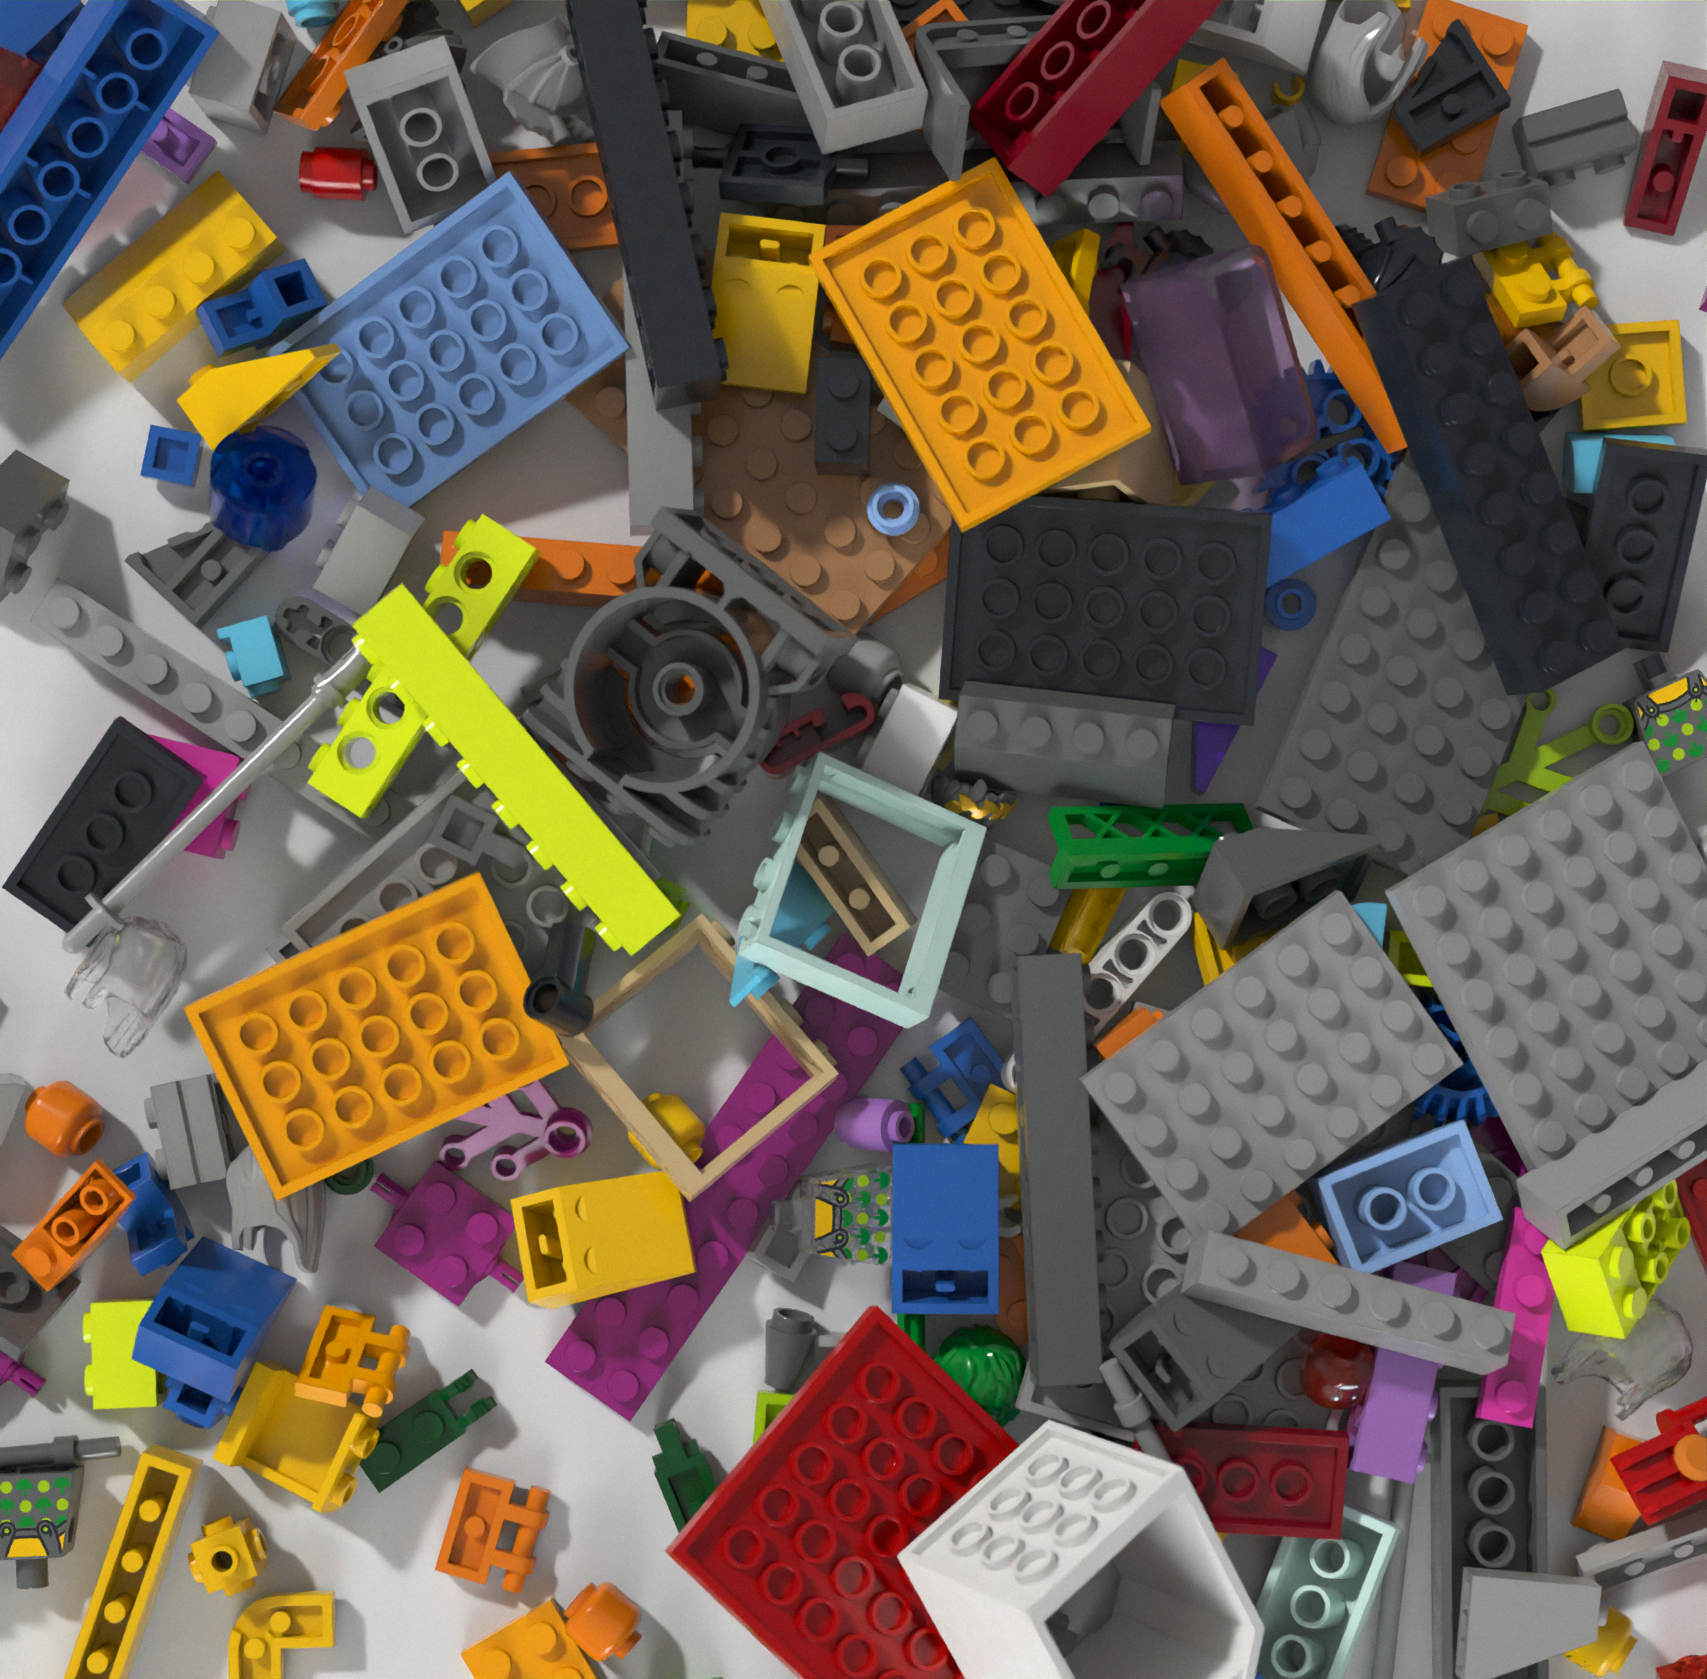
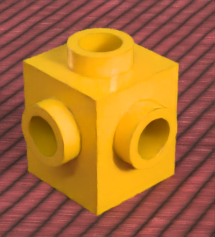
(238, 1539)

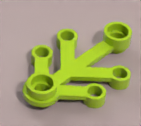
(1529, 764)

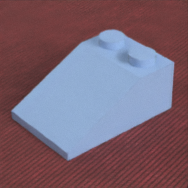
(1404, 1198)

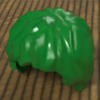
(986, 1368)

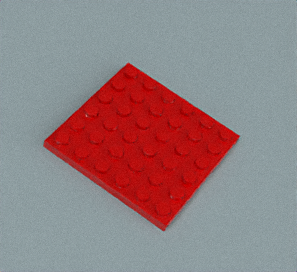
(827, 1500)

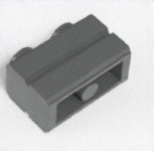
(1575, 138)

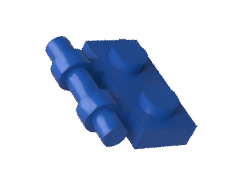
(971, 1064)

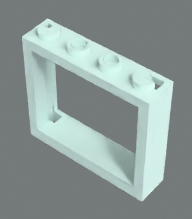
(961, 848)

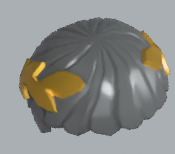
(972, 801)

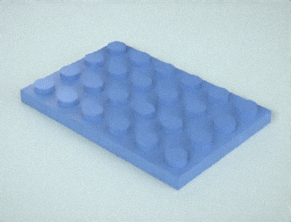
(454, 346)

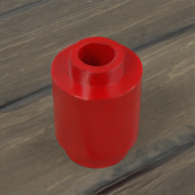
(338, 173)

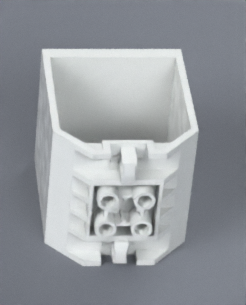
(1050, 1524)

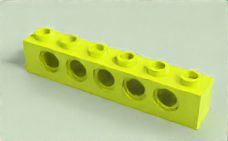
(481, 608)

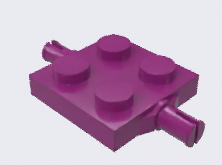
(447, 1233)

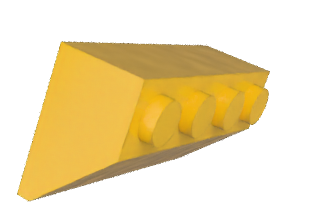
(154, 287)

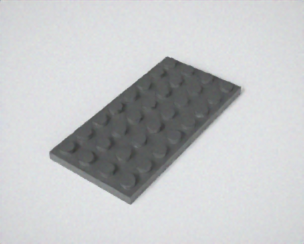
(1401, 700)

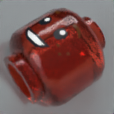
(1336, 1371)

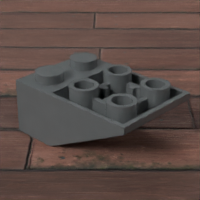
(1194, 1352)

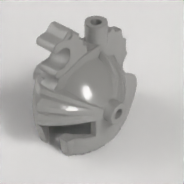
(539, 80)

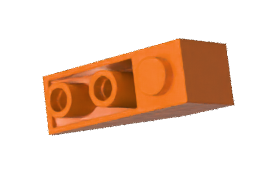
(75, 1226)

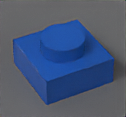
(172, 456)

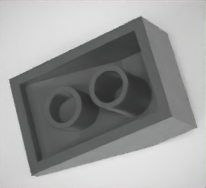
(1274, 876)

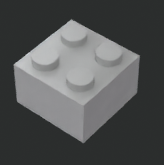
(244, 65)

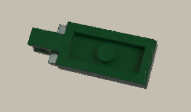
(682, 1473)

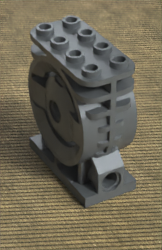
(588, 705)

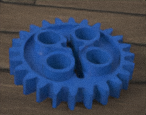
(1323, 388)

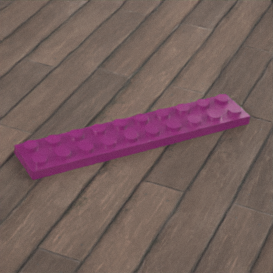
(631, 1336)

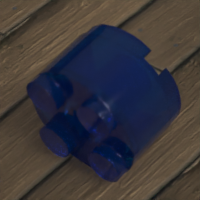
(262, 487)

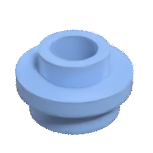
(893, 493)

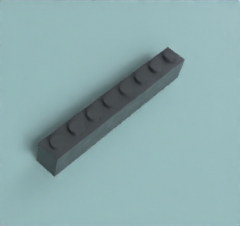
(1100, 189)
(1057, 1170)

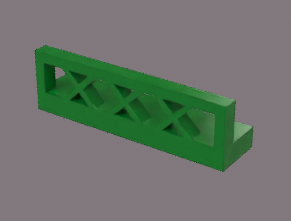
(1145, 861)

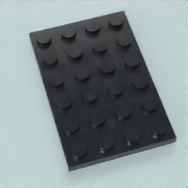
(1111, 603)

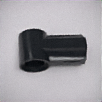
(559, 994)

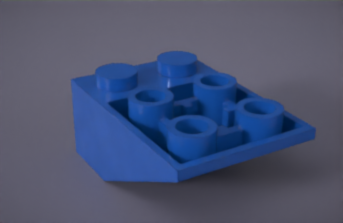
(945, 1228)
(211, 1318)

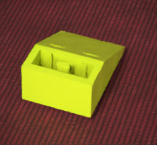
(1618, 1267)

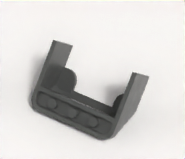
(965, 60)

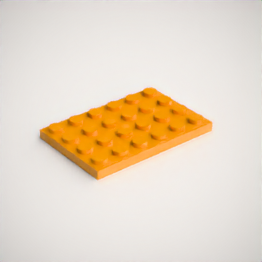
(979, 344)
(375, 1035)

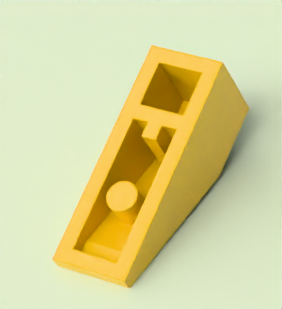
(248, 391)

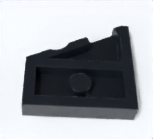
(1450, 94)

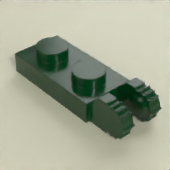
(421, 1432)

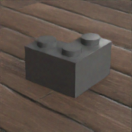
(29, 505)

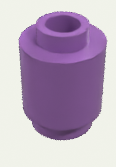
(873, 1123)

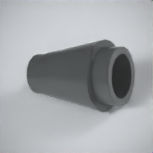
(787, 1346)

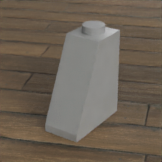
(1523, 1619)

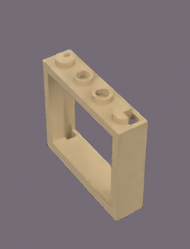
(779, 1017)

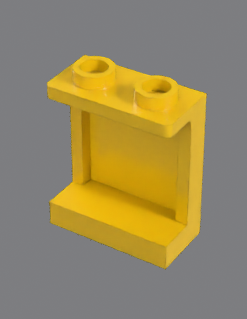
(297, 1440)

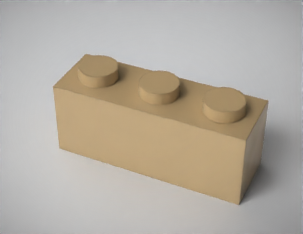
(852, 878)

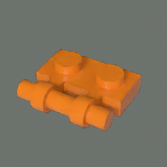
(476, 1526)

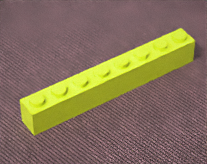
(515, 769)

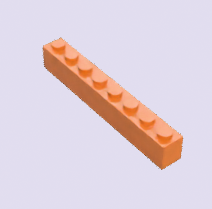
(1289, 224)

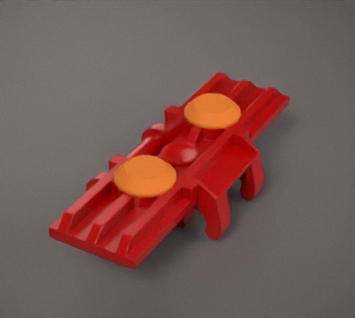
(1670, 1468)

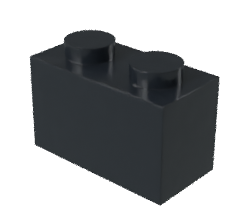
(843, 417)

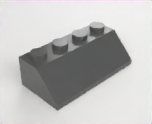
(1063, 744)

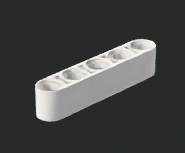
(1108, 969)

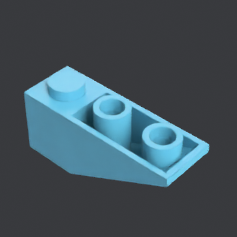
(797, 922)

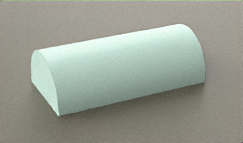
(1322, 1597)

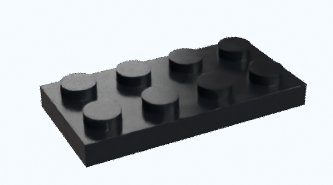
(1643, 534)
(104, 824)

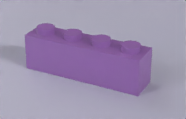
(1400, 1398)

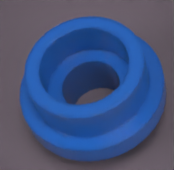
(1282, 619)

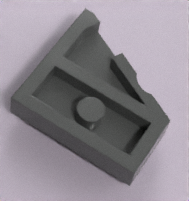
(197, 570)

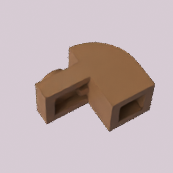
(1556, 368)

